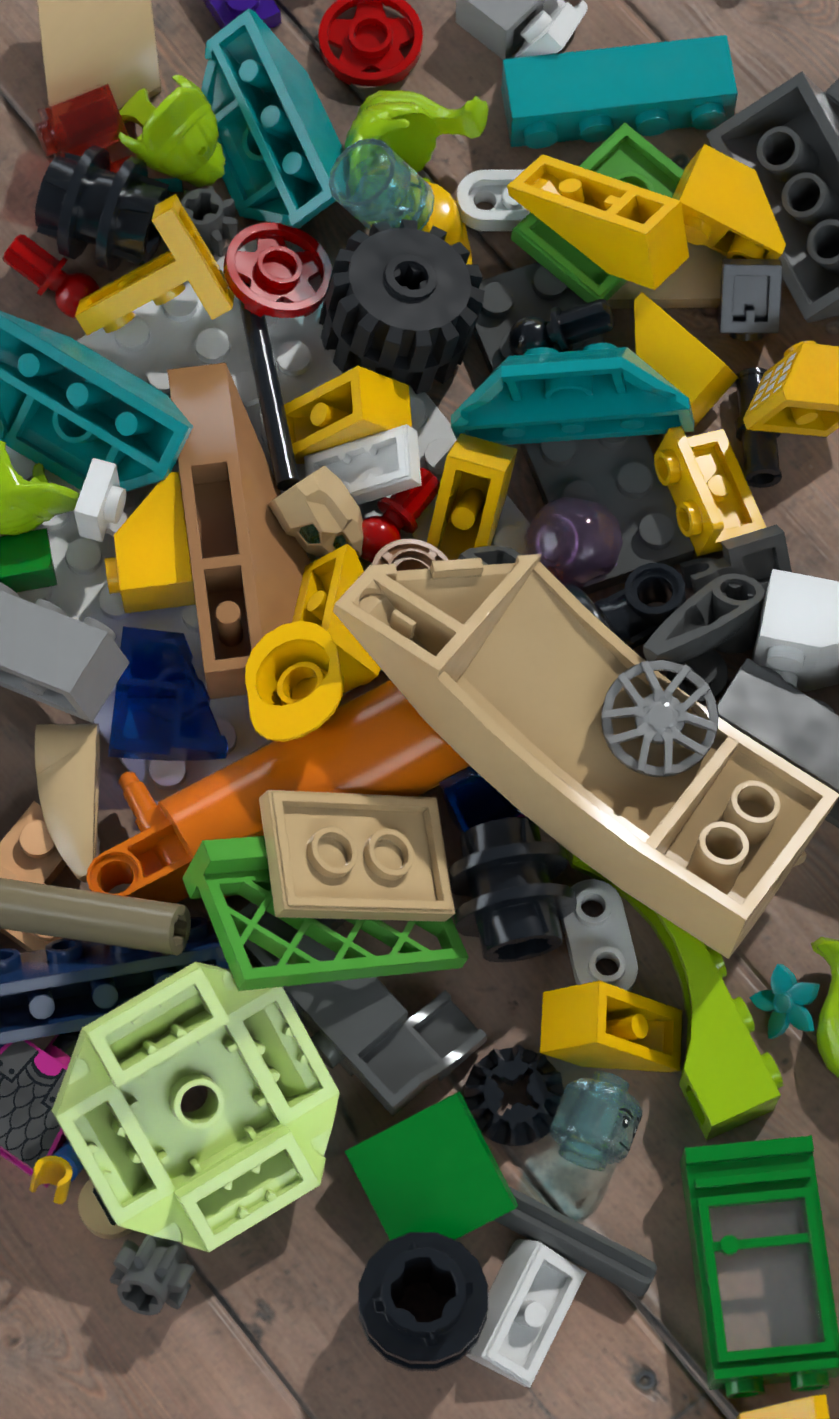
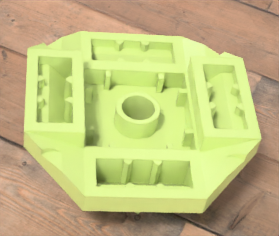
(236, 1156)

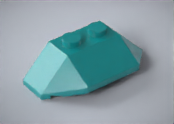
(268, 125)
(572, 397)
(75, 406)

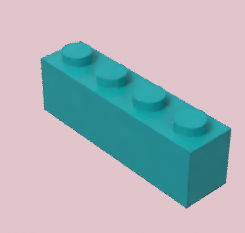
(599, 90)

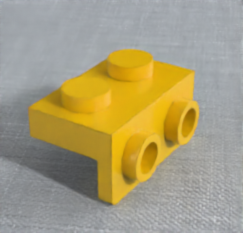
(706, 488)

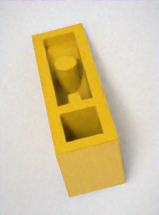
(606, 219)

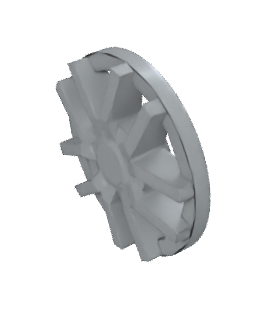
(659, 718)

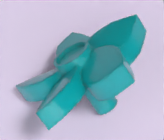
(787, 1002)

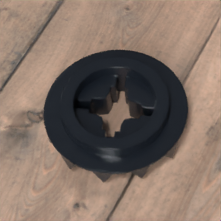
(521, 1123)

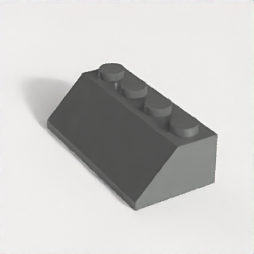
(795, 152)

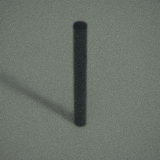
(270, 399)

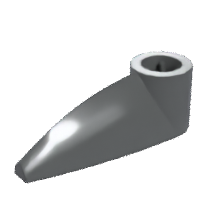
(716, 617)

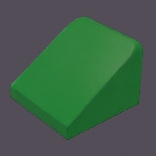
(27, 561)

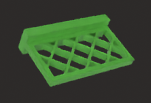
(242, 869)

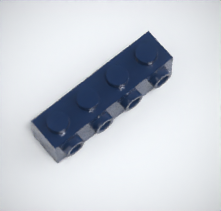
(79, 981)

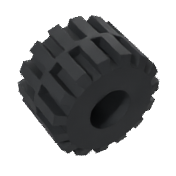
(401, 304)

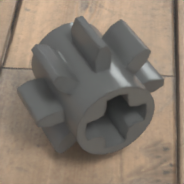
(211, 217)
(152, 1275)

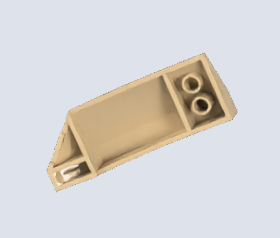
(519, 689)

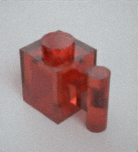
(81, 122)

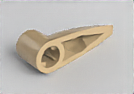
(70, 789)

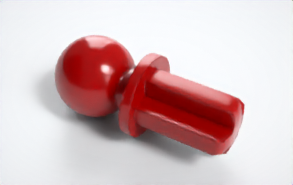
(47, 272)
(399, 514)

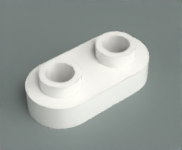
(492, 188)
(600, 936)

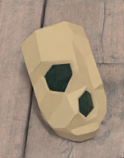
(320, 514)

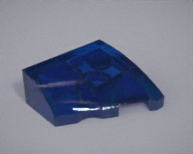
(162, 702)

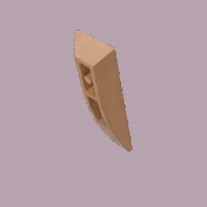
(239, 554)

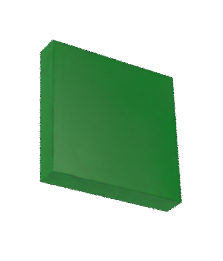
(432, 1173)

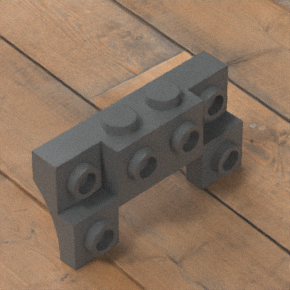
(369, 1028)

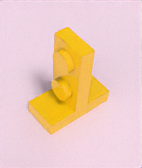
(161, 277)

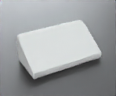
(525, 1310)

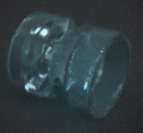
(379, 186)

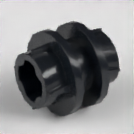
(92, 205)
(510, 890)
(451, 1273)

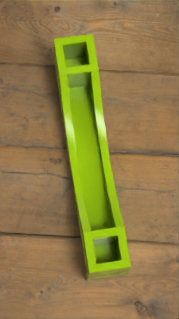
(722, 1068)

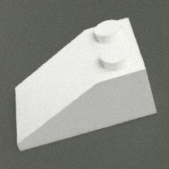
(800, 630)

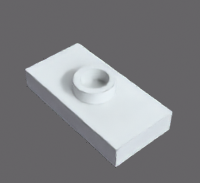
(373, 464)

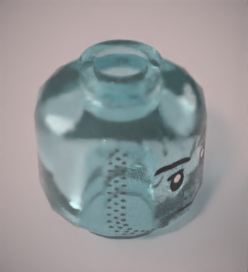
(596, 1121)

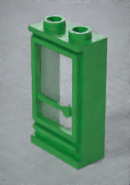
(760, 1265)

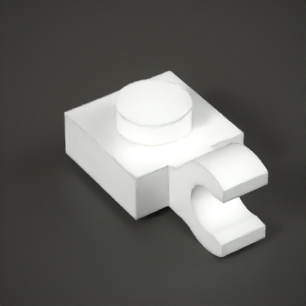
(551, 28)
(100, 502)

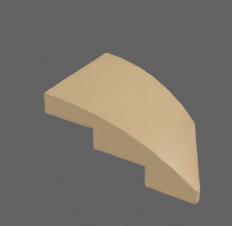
(97, 45)

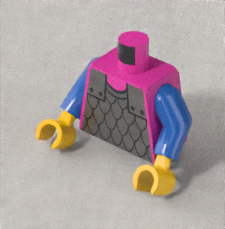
(27, 1126)

